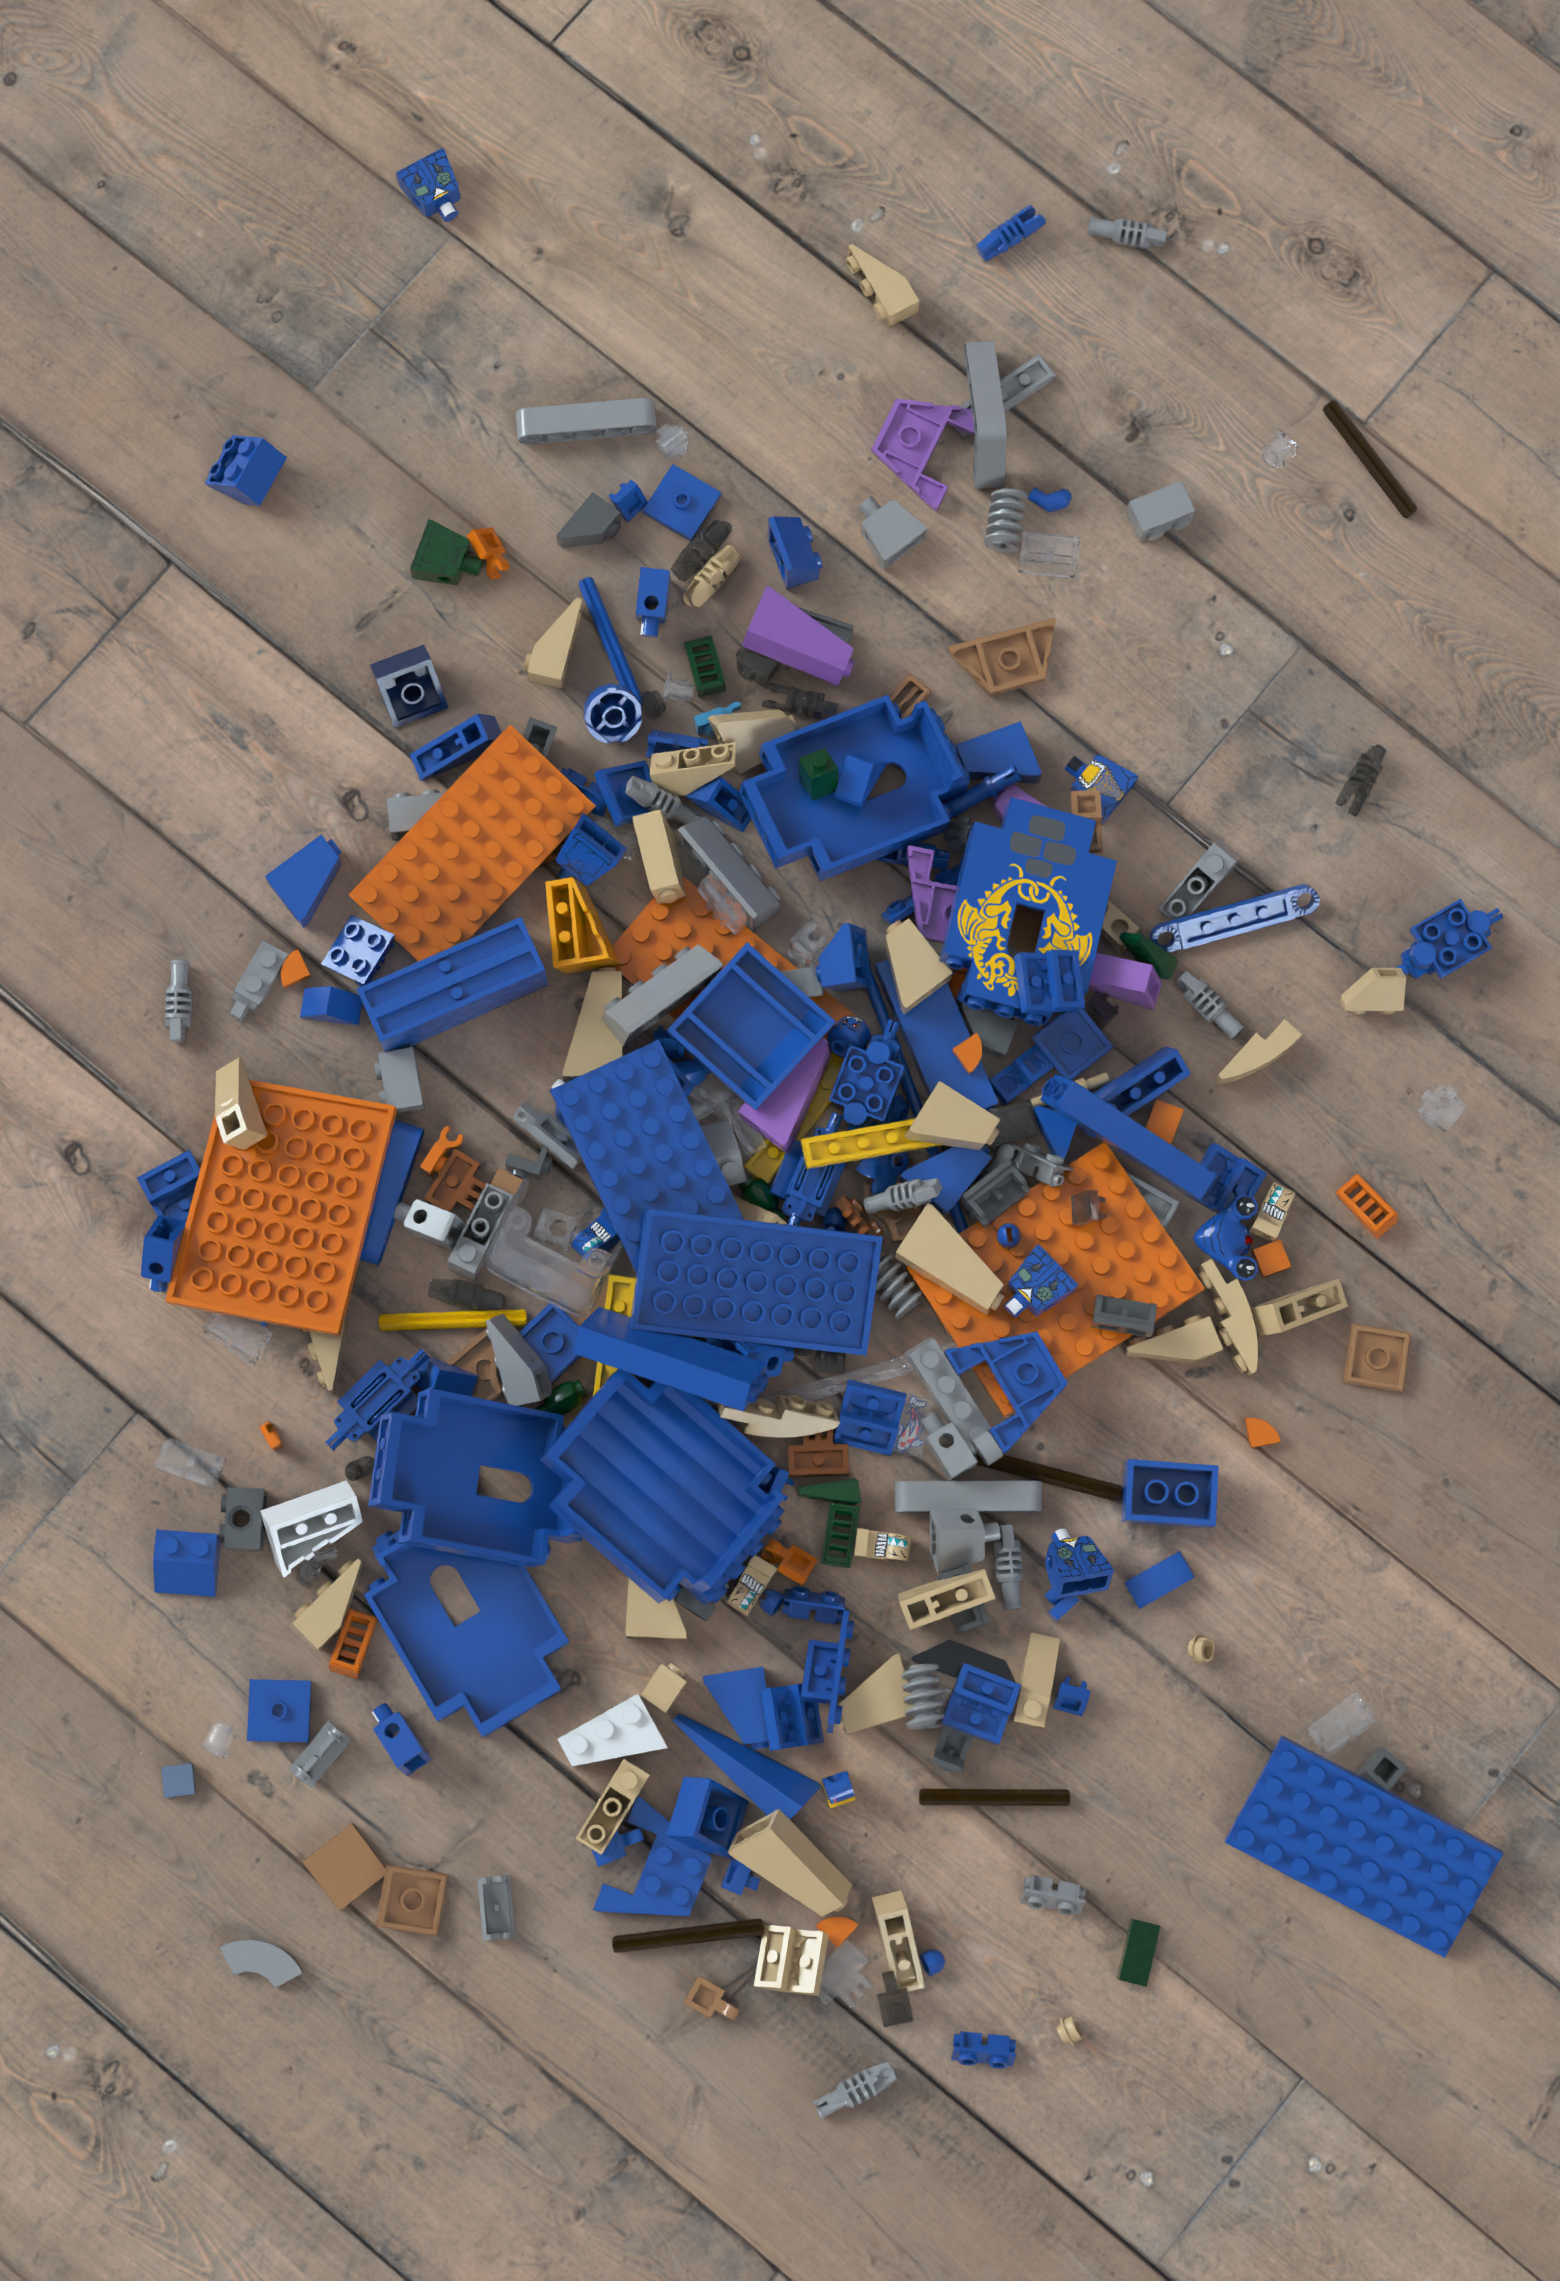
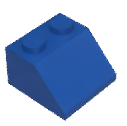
(793, 551)
(845, 961)
(186, 1563)
(707, 1816)

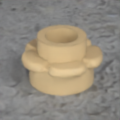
(1201, 1649)
(1069, 2030)

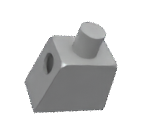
(890, 530)
(430, 1223)
(953, 1460)
(959, 1538)

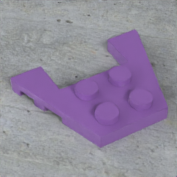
(910, 439)
(930, 898)

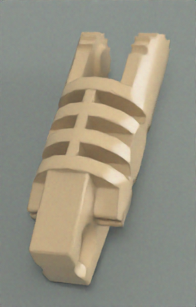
(711, 577)

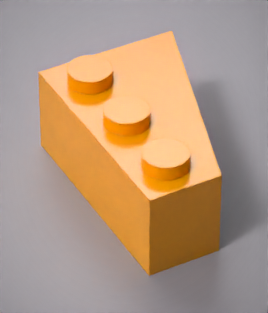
(576, 929)

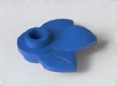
(883, 1170)

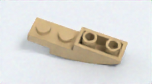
(1239, 1328)
(786, 1418)

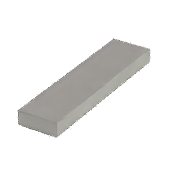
(1020, 385)

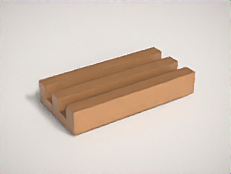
(926, 692)

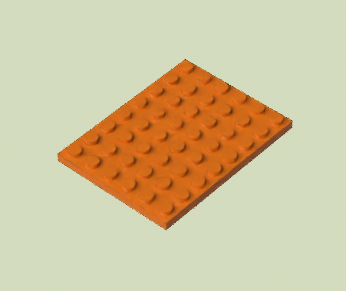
(286, 1219)
(1113, 1257)

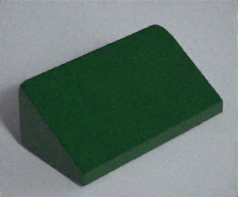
(1138, 1952)

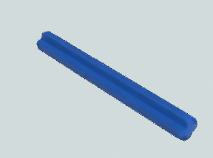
(608, 636)

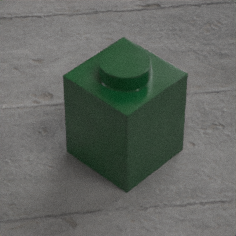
(818, 774)

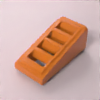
(1385, 1224)
(345, 1668)

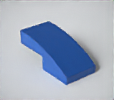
(1020, 1074)
(1159, 1579)

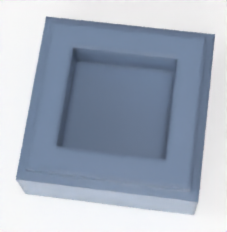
(178, 1780)

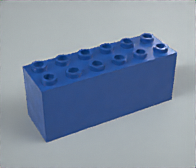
(454, 986)

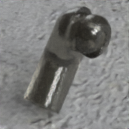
(359, 1468)

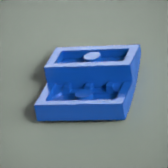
(1049, 981)
(1233, 1178)
(172, 1186)
(869, 1417)
(980, 1704)
(789, 1720)

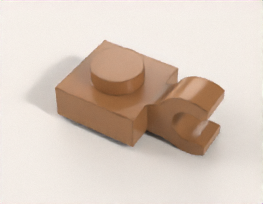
(707, 1999)

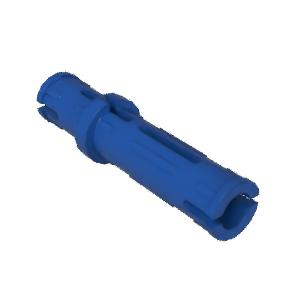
(989, 787)

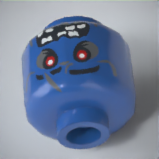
(846, 1032)

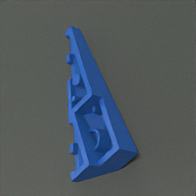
(759, 1777)

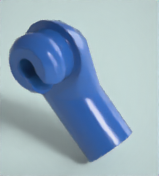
(1052, 501)

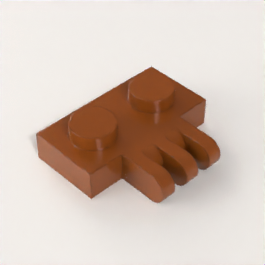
(455, 1183)
(852, 1210)
(818, 1457)

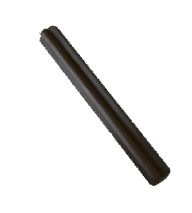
(1370, 459)
(1056, 1477)
(995, 1797)
(688, 1935)

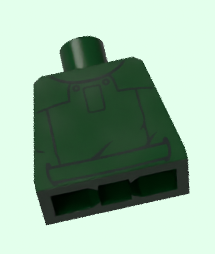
(443, 556)

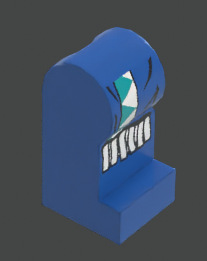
(598, 1235)

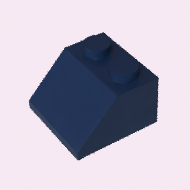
(409, 686)

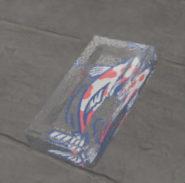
(911, 1430)

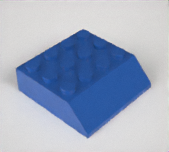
(750, 1026)

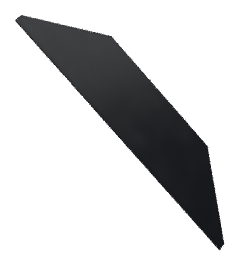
(952, 1655)

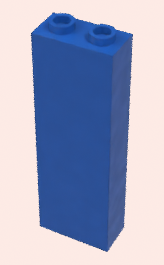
(930, 1035)
(1127, 1136)
(672, 1360)

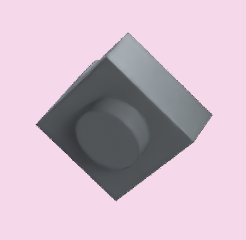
(524, 1167)
(952, 1749)

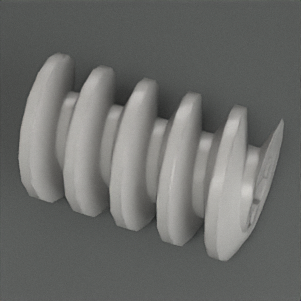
(1003, 518)
(896, 1288)
(922, 1696)

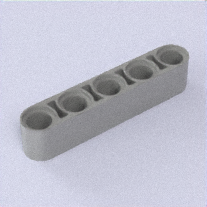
(586, 421)
(980, 1495)

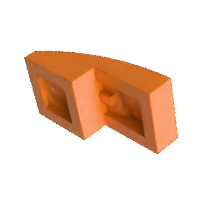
(1164, 1120)

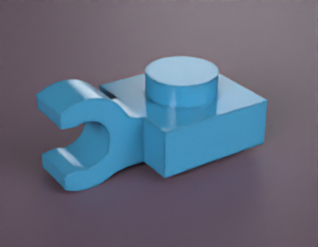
(701, 721)

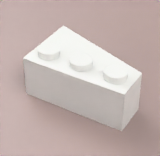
(308, 1523)
(614, 1734)

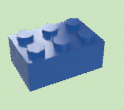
(1169, 1493)

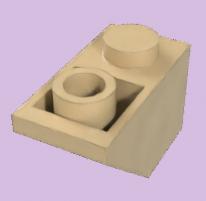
(1376, 991)
(665, 1687)

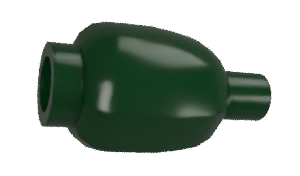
(757, 1192)
(564, 1398)

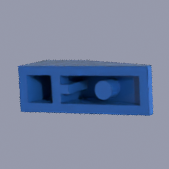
(456, 746)

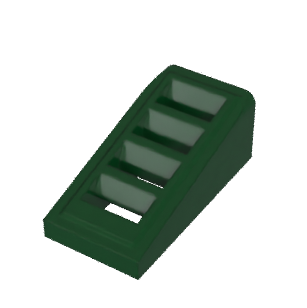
(709, 687)
(1150, 953)
(839, 1491)
(845, 1510)

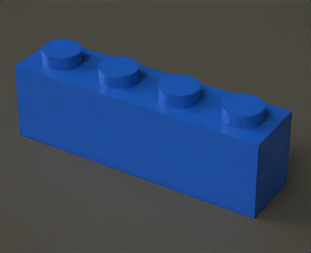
(1143, 1082)

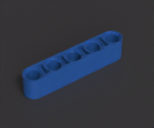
(396, 1171)

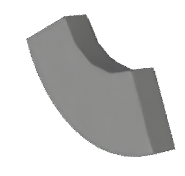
(262, 1959)

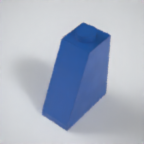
(997, 751)
(306, 878)
(955, 1170)
(741, 1702)

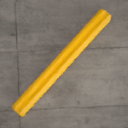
(447, 1320)

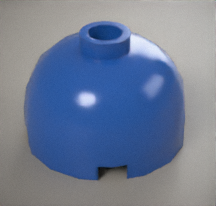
(612, 713)

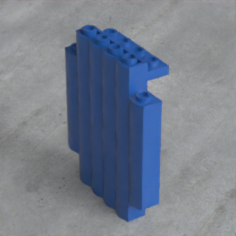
(663, 1488)

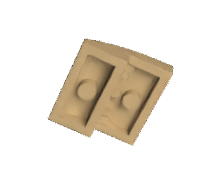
(791, 1960)

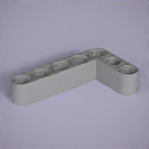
(987, 414)

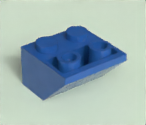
(246, 469)

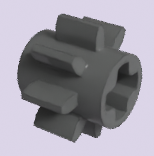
(958, 833)

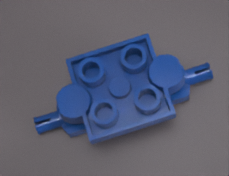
(1448, 941)
(869, 1079)
(806, 1190)
(375, 1394)

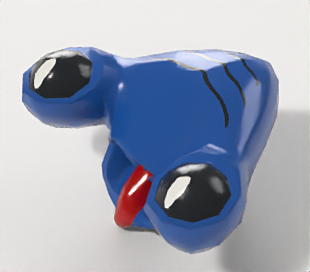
(1228, 1240)

